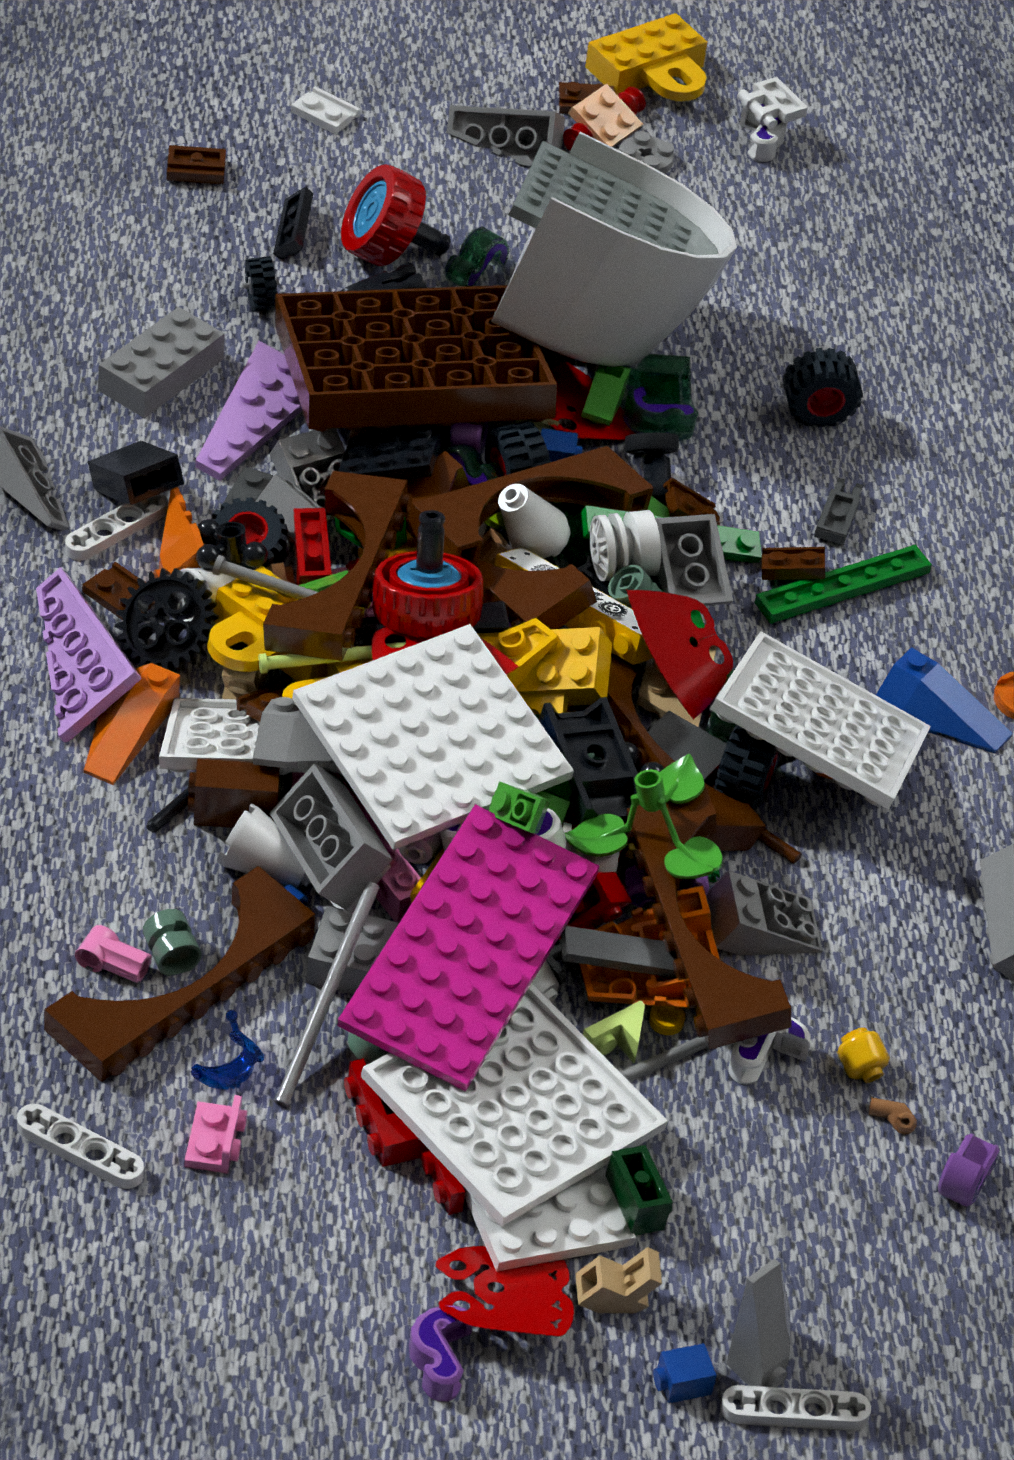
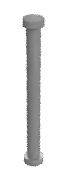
(261, 579)

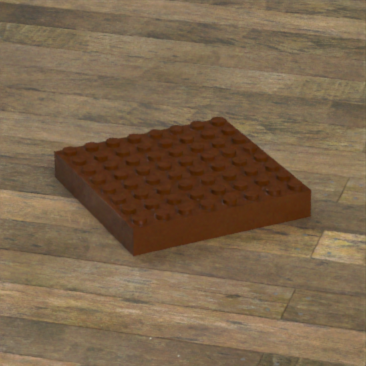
(410, 359)

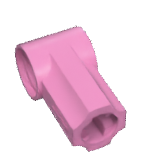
(104, 951)

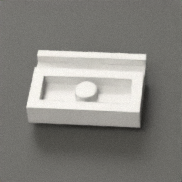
(325, 110)

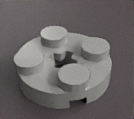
(658, 152)

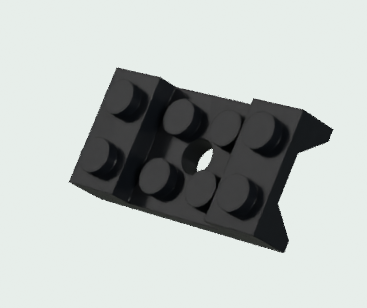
(596, 784)

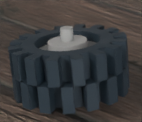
(261, 283)

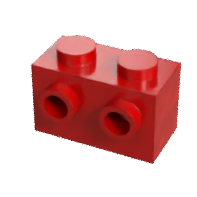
(601, 902)

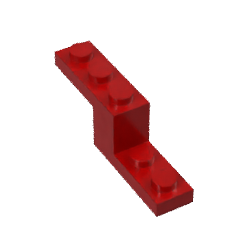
(311, 544)
(396, 1142)

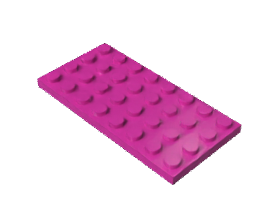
(468, 947)

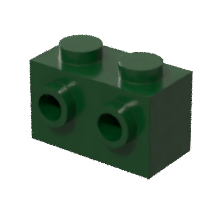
(639, 1190)

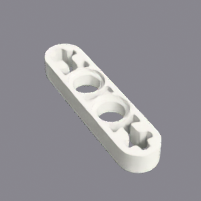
(112, 522)
(84, 1142)
(794, 1401)

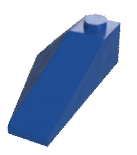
(939, 700)

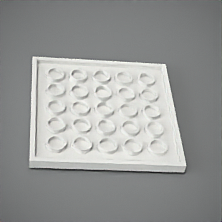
(821, 720)
(430, 734)
(531, 1118)

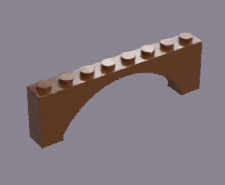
(584, 479)
(546, 594)
(327, 620)
(736, 821)
(726, 1000)
(114, 1033)

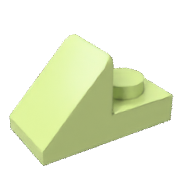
(618, 1029)

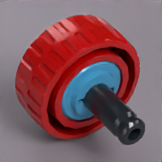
(387, 218)
(427, 589)

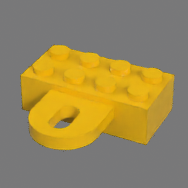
(651, 57)
(241, 614)
(570, 672)

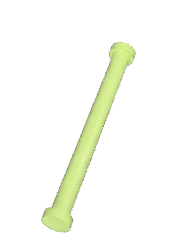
(291, 660)

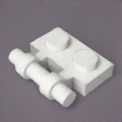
(778, 99)

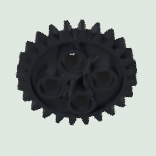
(166, 593)

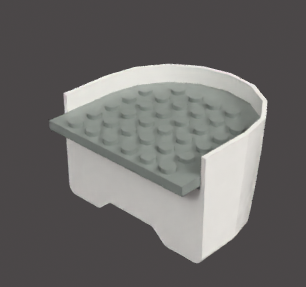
(609, 255)

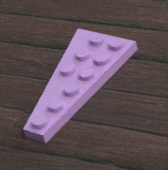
(254, 412)
(82, 659)

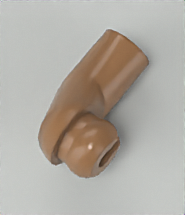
(895, 1112)

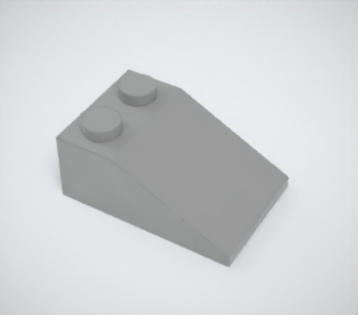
(693, 559)

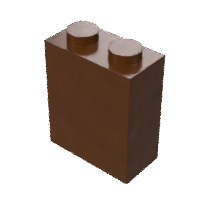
(225, 789)

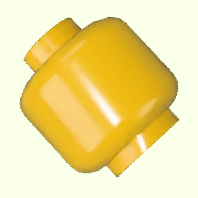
(863, 1055)

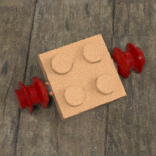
(606, 116)

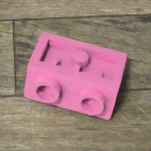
(214, 1134)

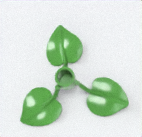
(679, 784)

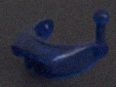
(238, 1070)

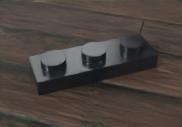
(293, 224)

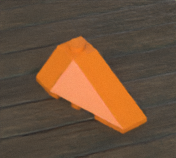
(180, 536)
(131, 722)

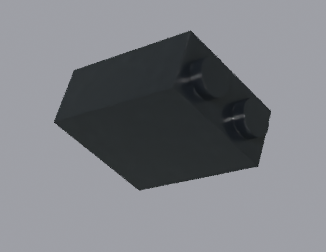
(136, 472)

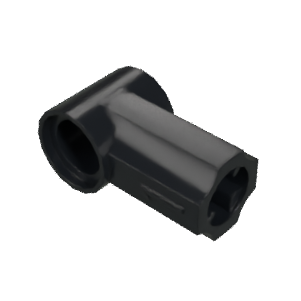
(656, 472)

